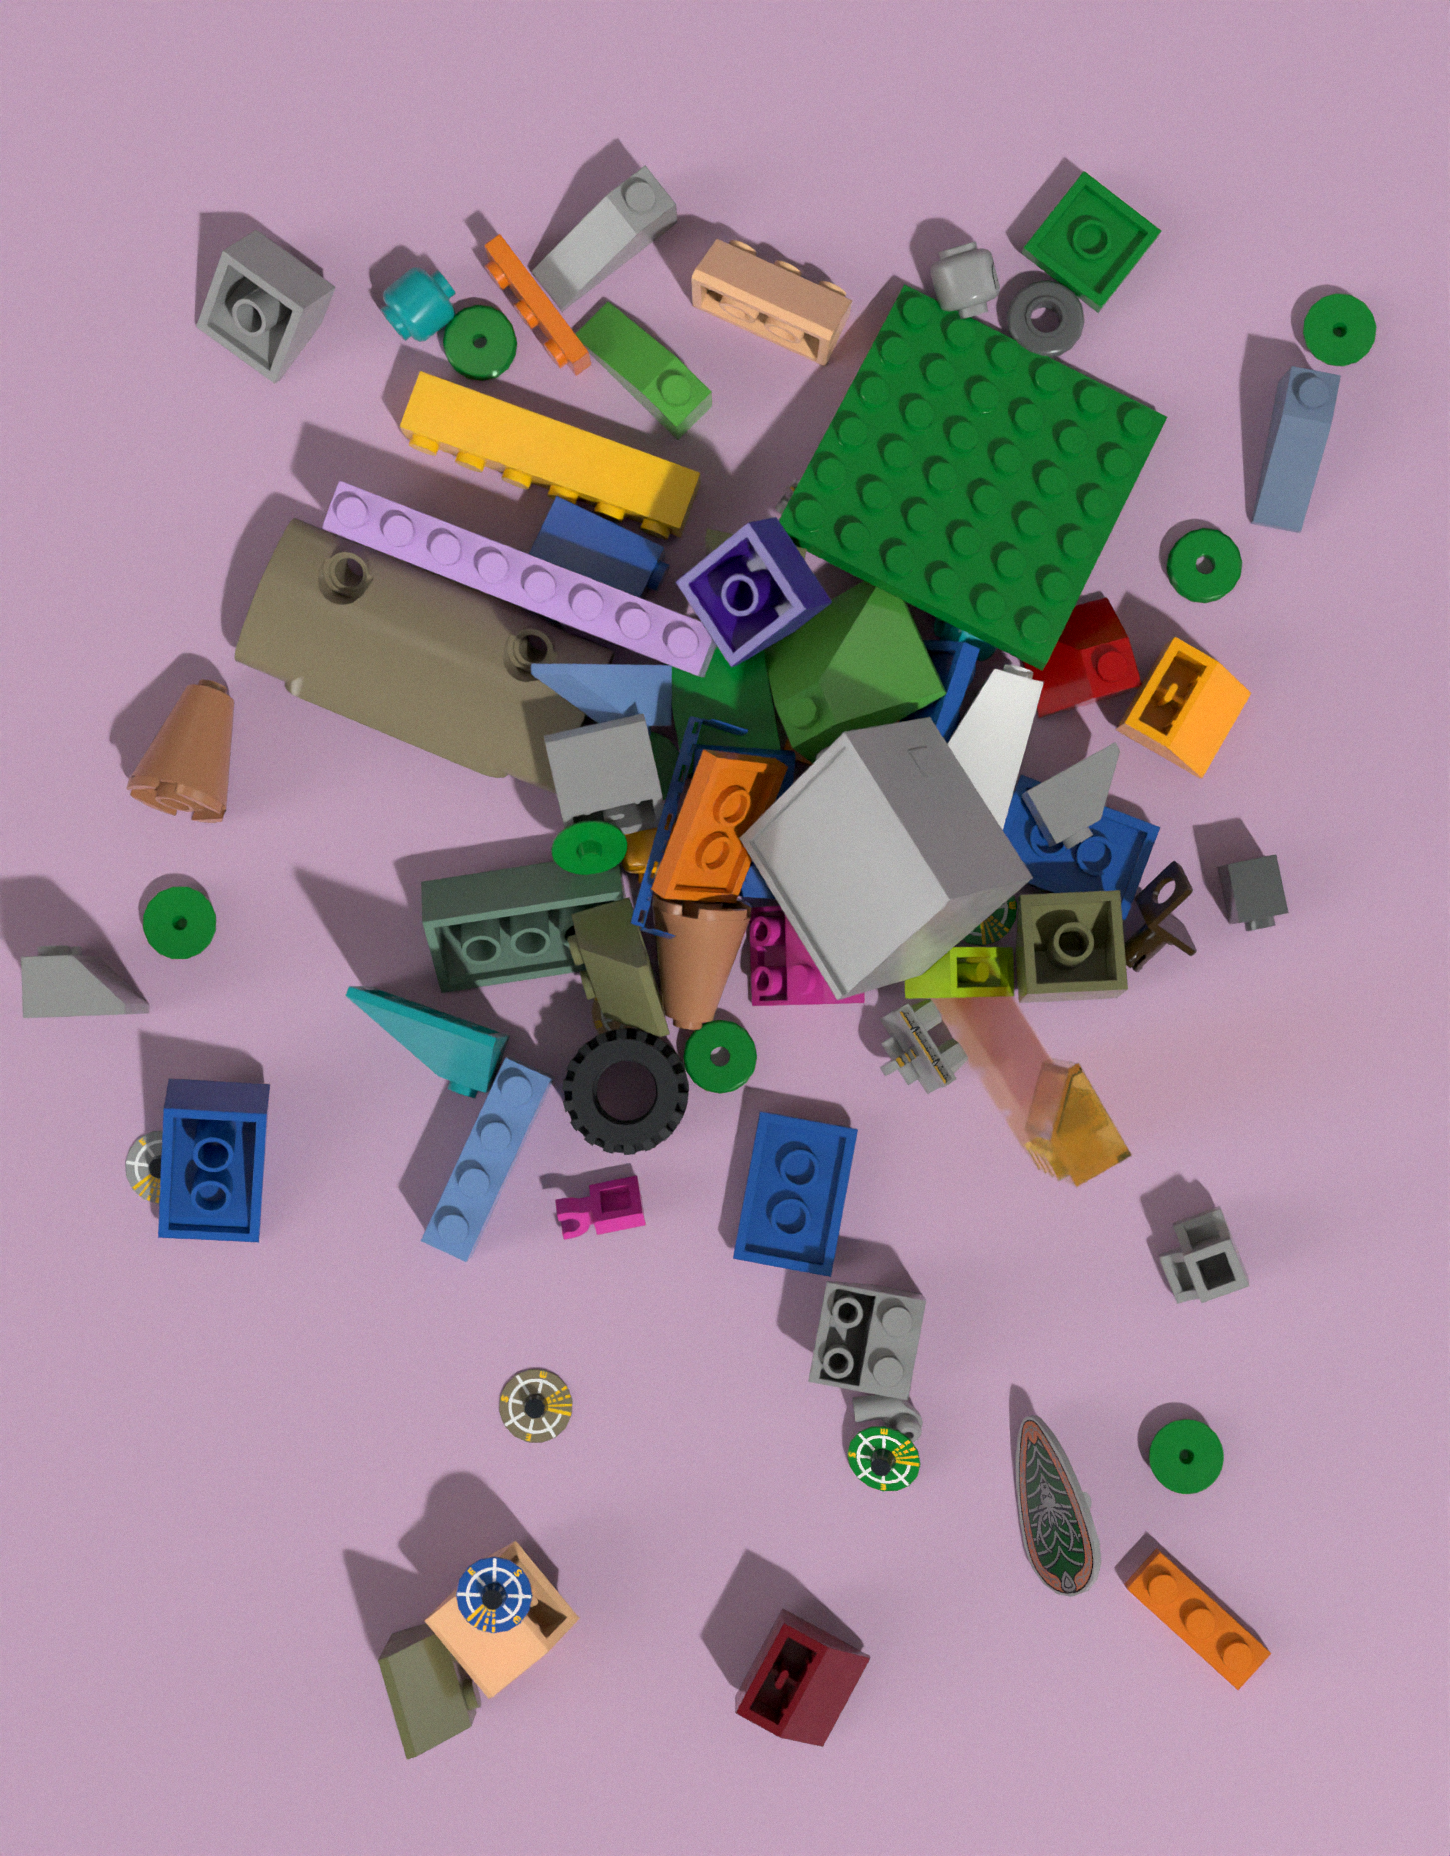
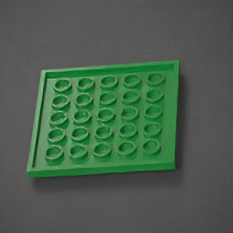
(971, 477)

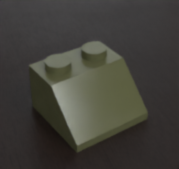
(1070, 947)
(617, 966)
(426, 1689)

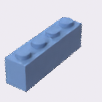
(487, 1158)

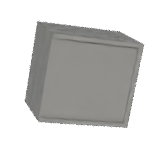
(884, 856)

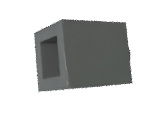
(1253, 892)

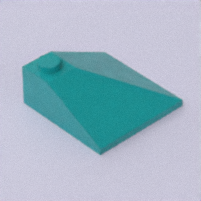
(444, 1043)

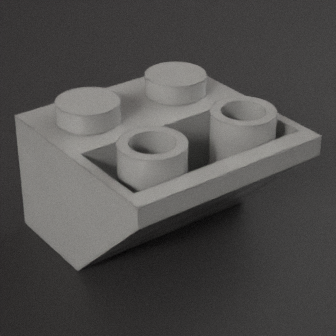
(607, 774)
(867, 1338)

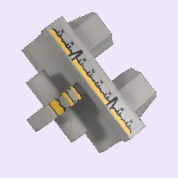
(914, 1051)

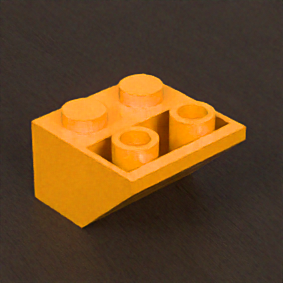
(1184, 707)

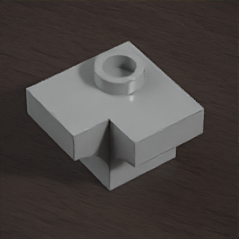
(1206, 1261)

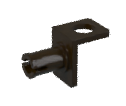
(1160, 926)

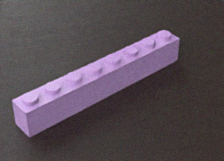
(520, 578)

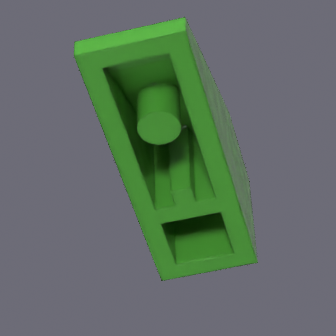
(646, 370)

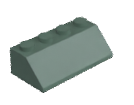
(509, 922)

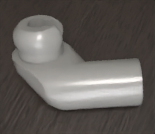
(892, 1411)

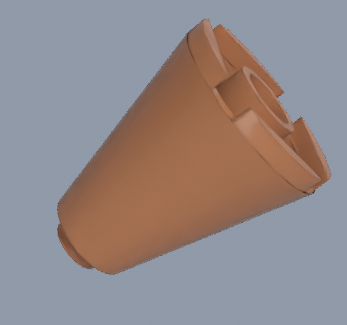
(190, 756)
(699, 957)

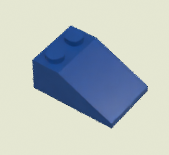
(213, 1160)

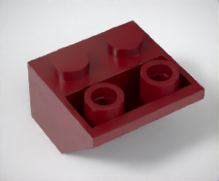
(799, 1681)

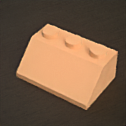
(770, 300)

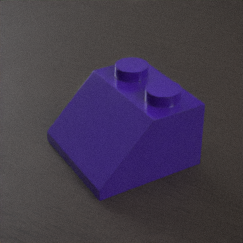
(753, 590)

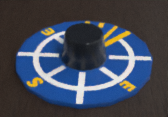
(494, 1595)

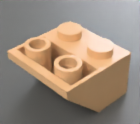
(501, 1657)

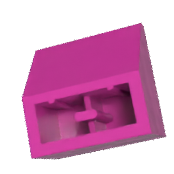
(783, 967)

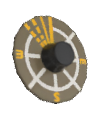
(535, 1406)

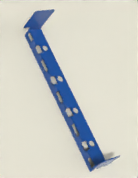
(671, 806)

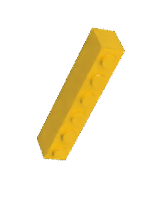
(549, 455)

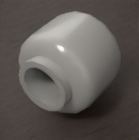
(965, 279)

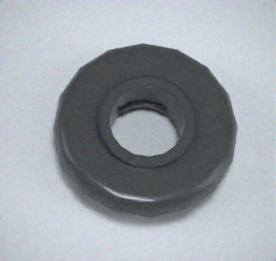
(1050, 296)

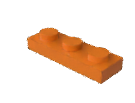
(535, 306)
(1197, 1619)

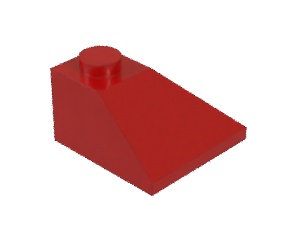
(1088, 662)

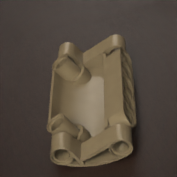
(412, 654)

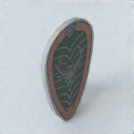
(1054, 1513)

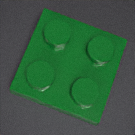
(1091, 241)

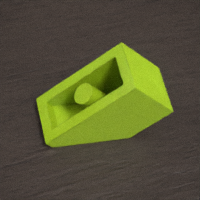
(965, 974)

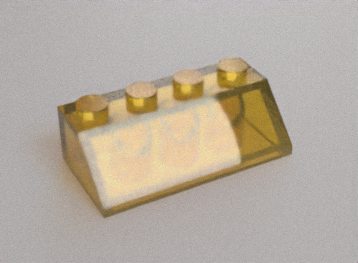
(1070, 1126)

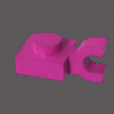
(610, 1207)

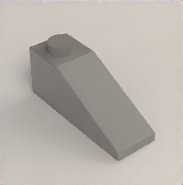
(607, 238)

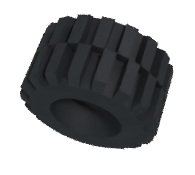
(591, 1118)

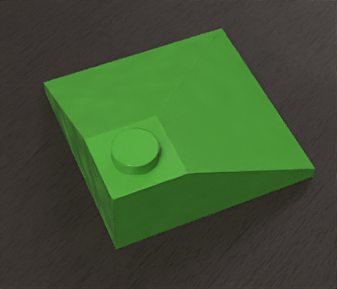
(850, 669)

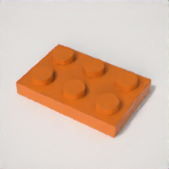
(721, 804)

